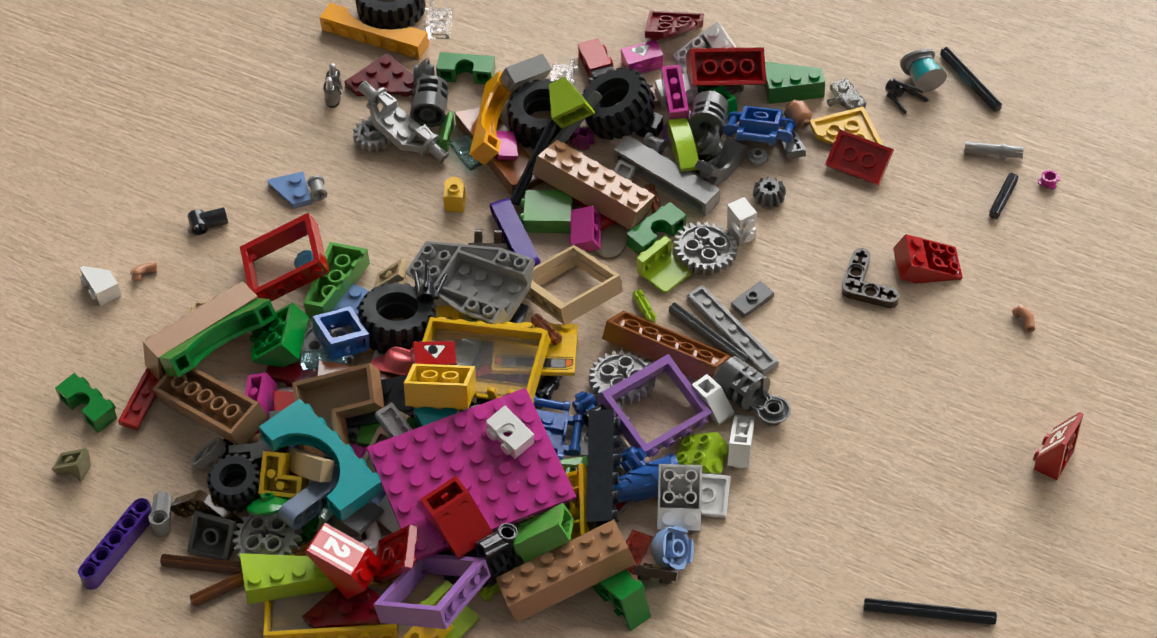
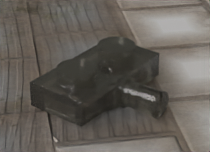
(845, 95)

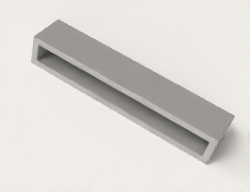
(667, 176)

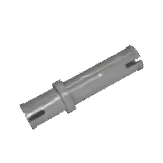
(994, 149)

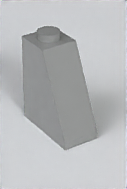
(525, 71)

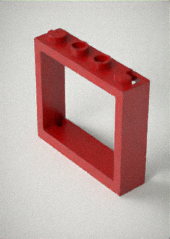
(277, 239)

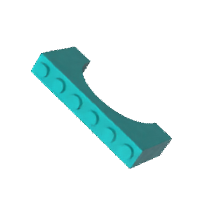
(301, 426)

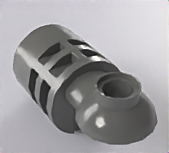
(428, 96)
(708, 121)
(750, 391)

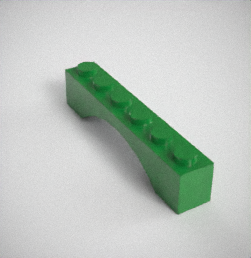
(191, 352)

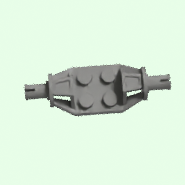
(398, 125)

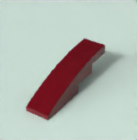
(290, 373)

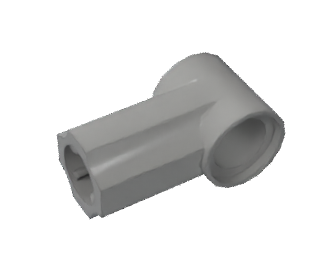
(161, 514)

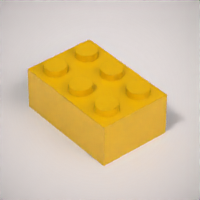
(440, 386)

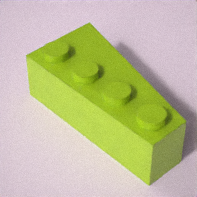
(280, 577)

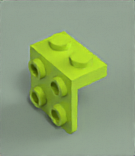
(660, 266)
(705, 450)
(463, 621)

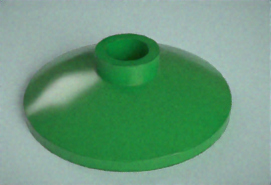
(267, 504)

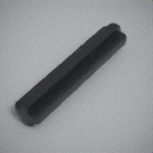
(1003, 195)

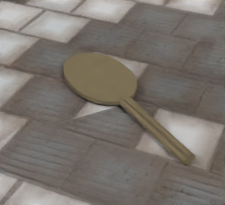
(612, 241)

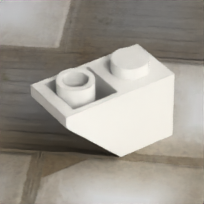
(100, 283)
(714, 398)

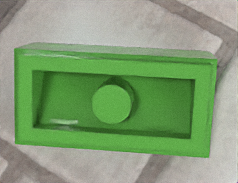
(445, 131)

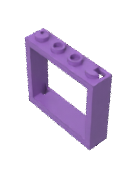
(639, 378)
(473, 575)

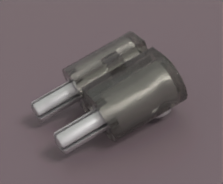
(332, 87)

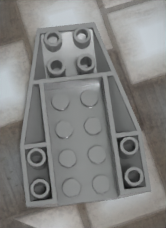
(480, 279)

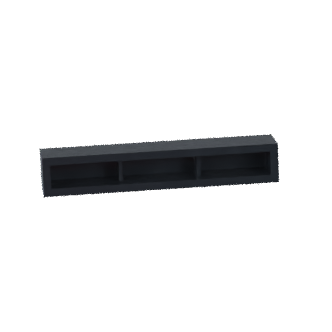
(602, 468)

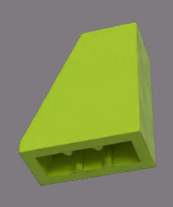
(567, 103)

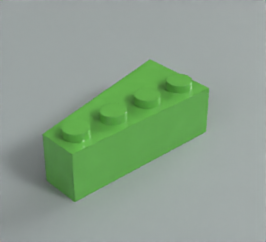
(345, 267)

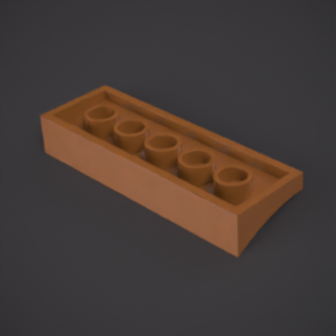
(506, 170)
(657, 341)

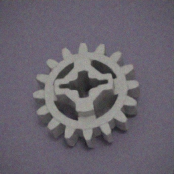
(372, 136)

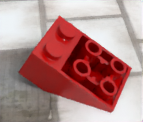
(926, 260)
(455, 516)

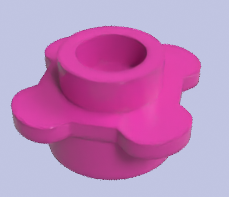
(1049, 179)

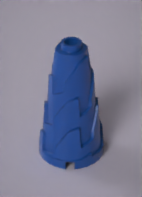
(643, 482)

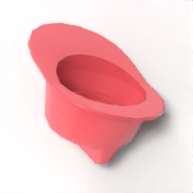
(396, 361)

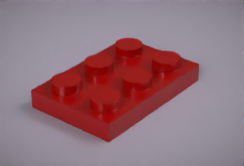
(859, 157)
(396, 553)

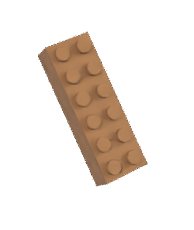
(593, 184)
(194, 323)
(212, 405)
(565, 571)

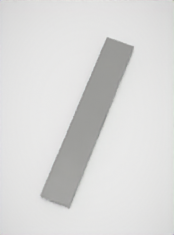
(732, 330)

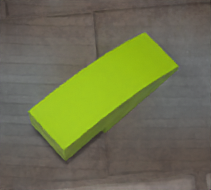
(682, 144)

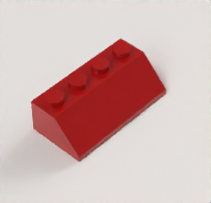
(726, 66)

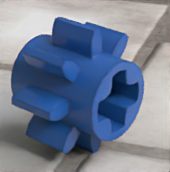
(584, 402)
(633, 458)

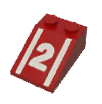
(1058, 447)
(343, 560)

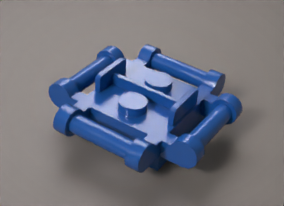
(759, 125)
(556, 426)

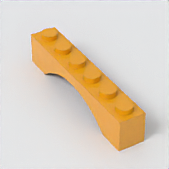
(405, 41)
(485, 139)

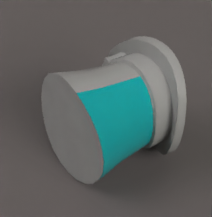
(923, 69)

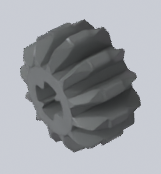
(769, 192)

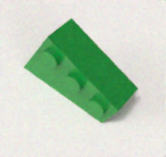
(626, 596)

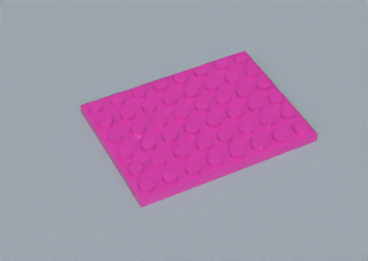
(458, 446)

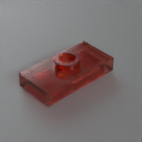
(638, 545)

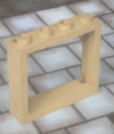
(573, 256)

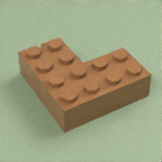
(341, 396)

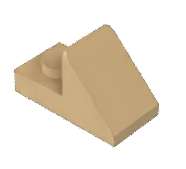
(393, 273)

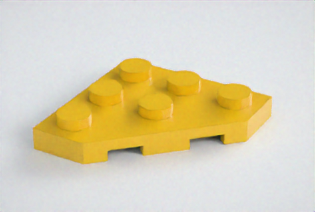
(852, 121)

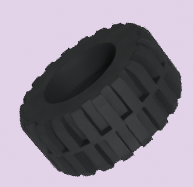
(390, 15)
(523, 103)
(634, 104)
(391, 302)

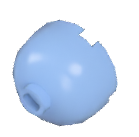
(672, 548)

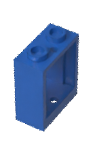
(337, 346)

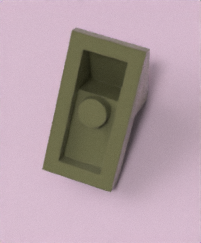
(75, 462)

